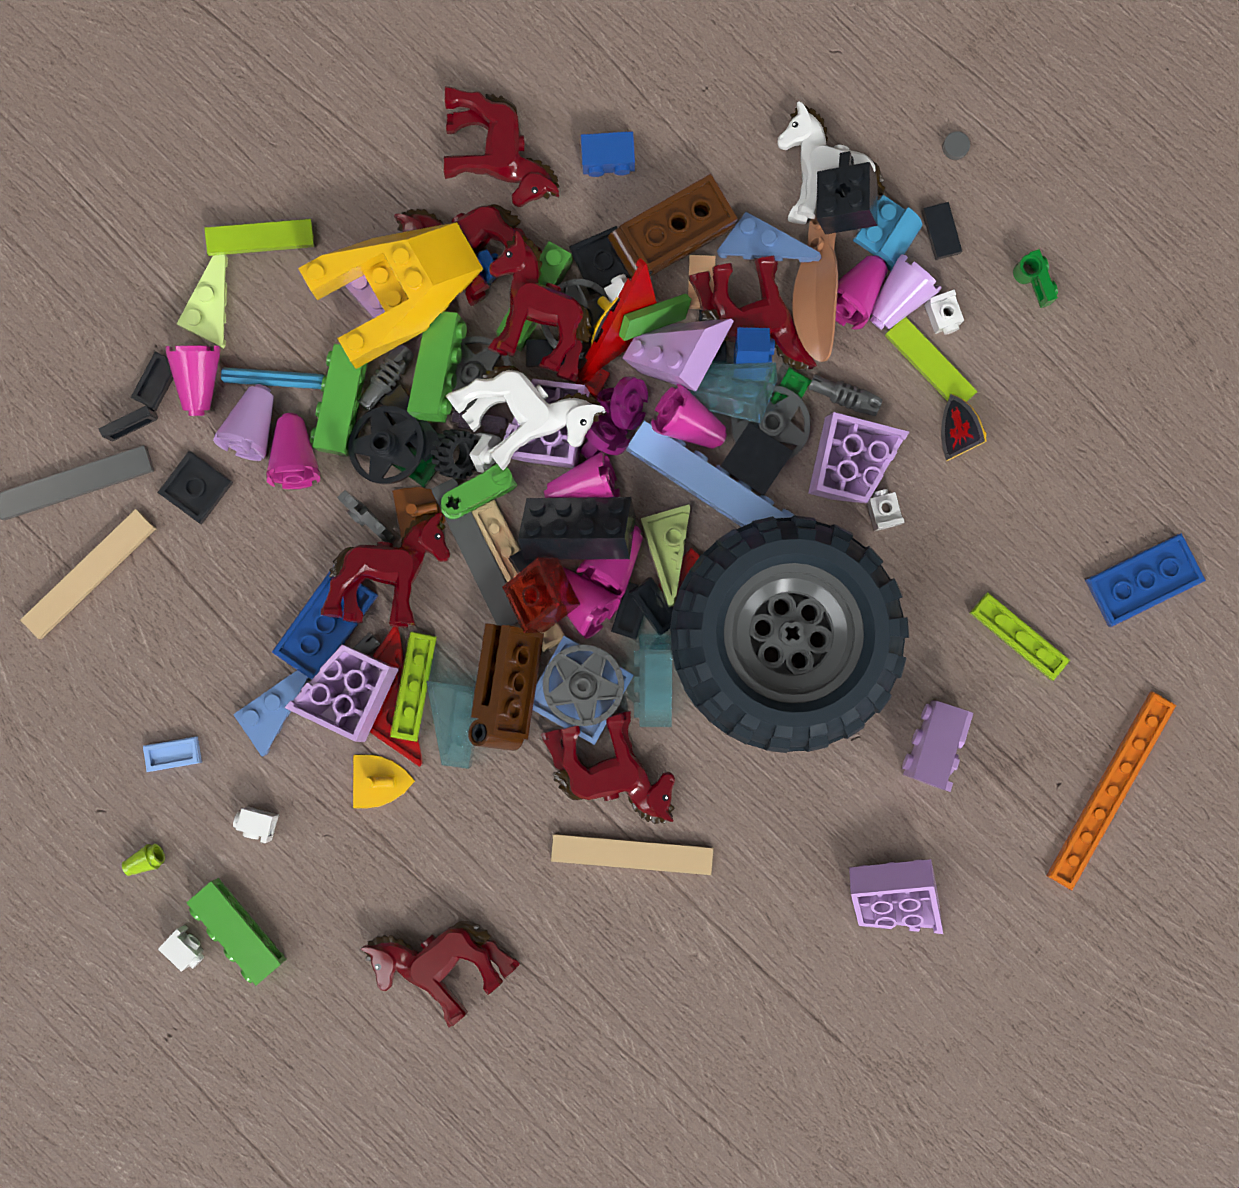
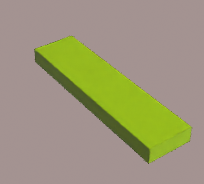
(259, 237)
(929, 361)
(1019, 636)
(413, 686)

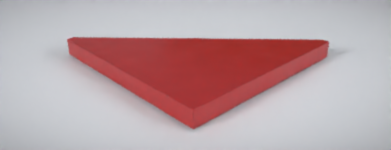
(634, 296)
(392, 653)

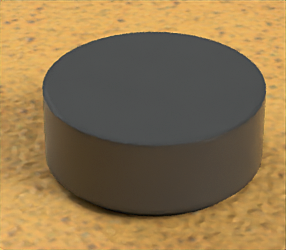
(956, 145)

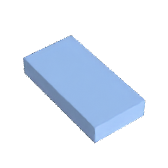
(172, 754)

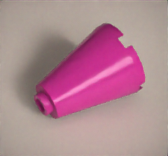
(859, 291)
(194, 376)
(687, 419)
(292, 455)
(589, 479)
(612, 573)
(595, 605)

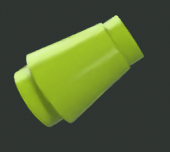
(145, 859)

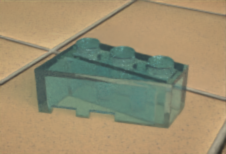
(738, 389)
(654, 681)
(452, 718)

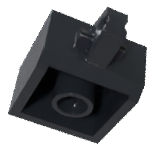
(847, 196)

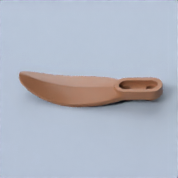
(816, 295)

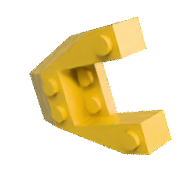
(411, 276)

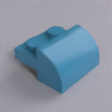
(893, 233)

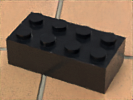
(577, 528)

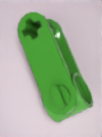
(478, 491)

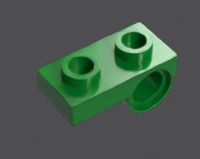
(1043, 286)

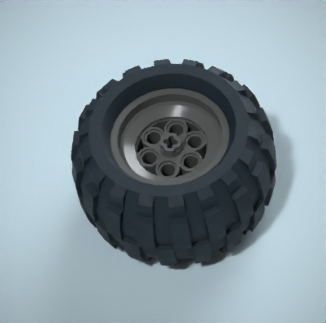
(723, 655)

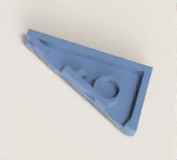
(758, 239)
(266, 714)

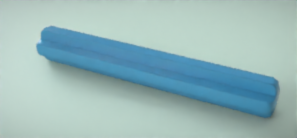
(271, 378)

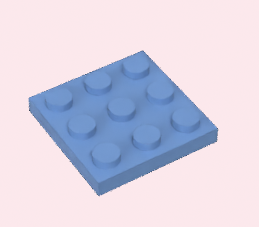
(589, 733)

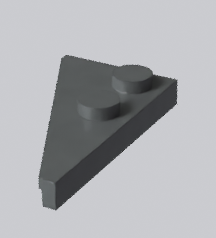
(364, 516)

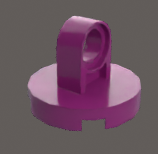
(625, 402)
(605, 437)

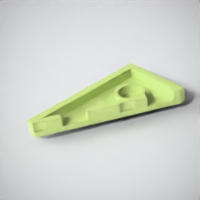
(206, 307)
(666, 541)

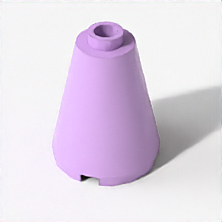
(902, 293)
(248, 424)

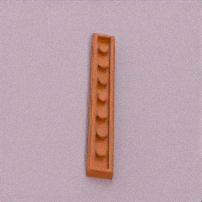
(1111, 790)

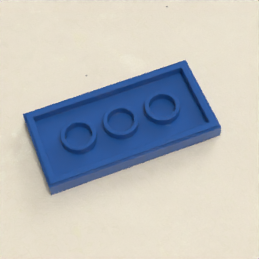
(1145, 580)
(317, 637)

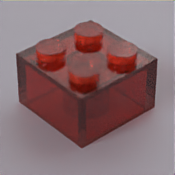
(541, 595)

